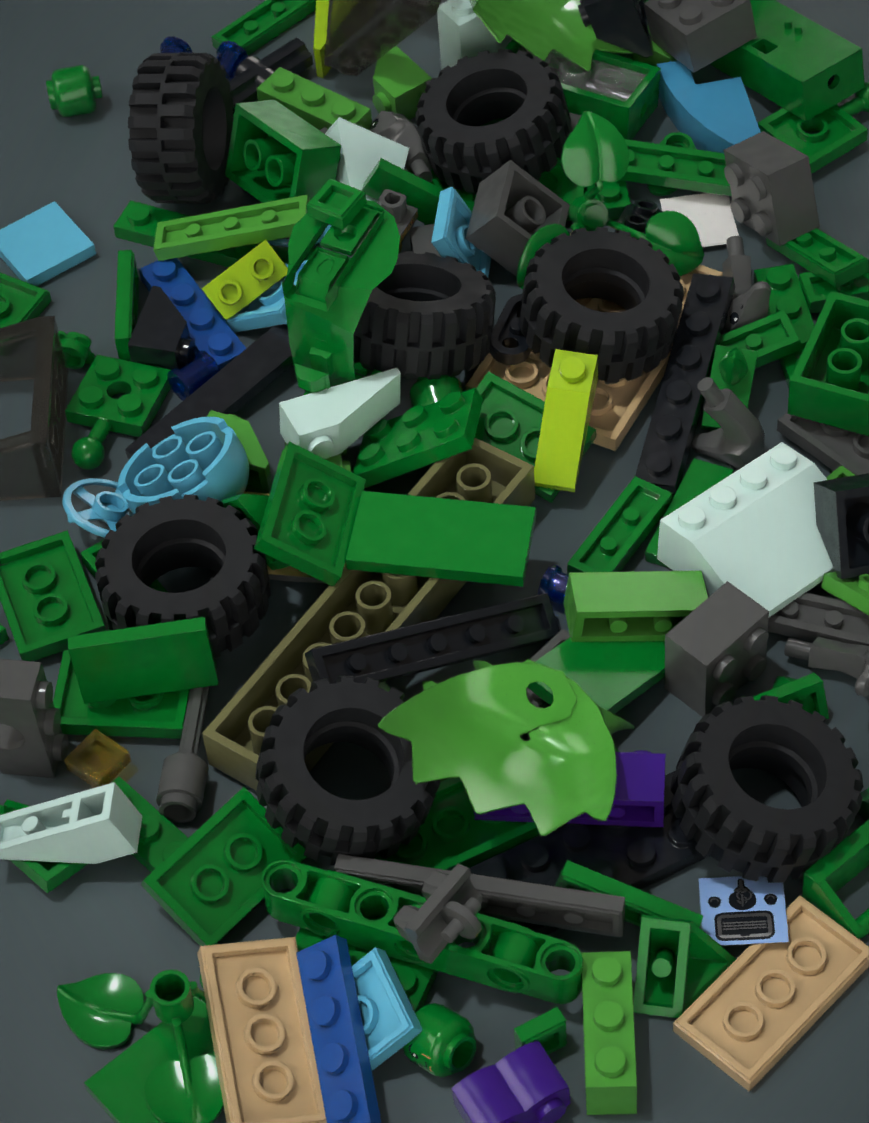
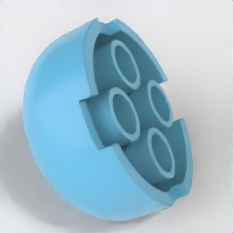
(196, 460)

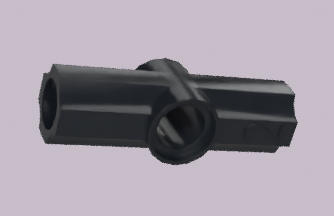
(253, 71)

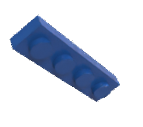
(203, 320)
(338, 1033)

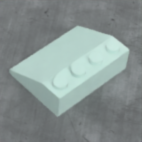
(753, 531)

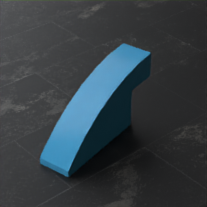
(709, 112)

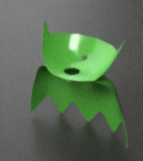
(543, 28)
(474, 731)

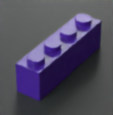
(636, 801)

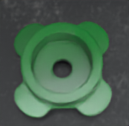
(76, 349)

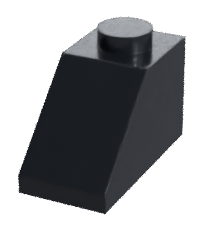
(161, 334)

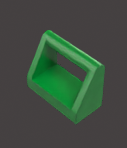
(834, 872)

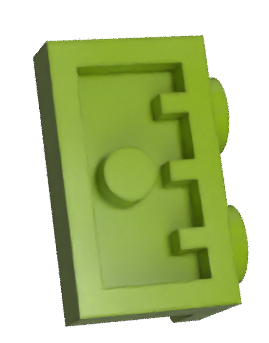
(245, 280)

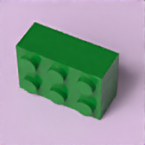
(278, 153)
(833, 369)

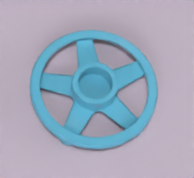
(104, 506)

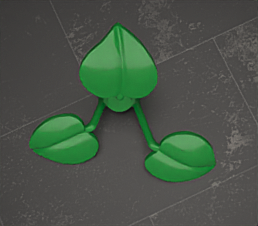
(599, 154)
(102, 1017)

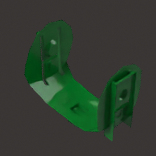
(324, 315)

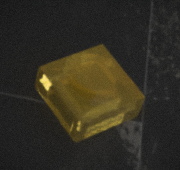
(97, 759)

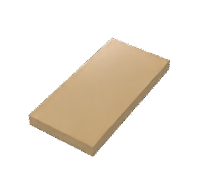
(773, 995)
(261, 1032)

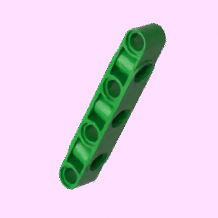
(504, 952)

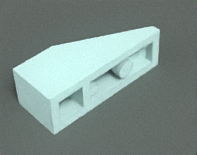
(339, 415)
(73, 828)

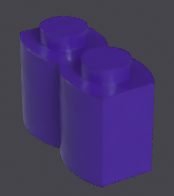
(514, 1090)

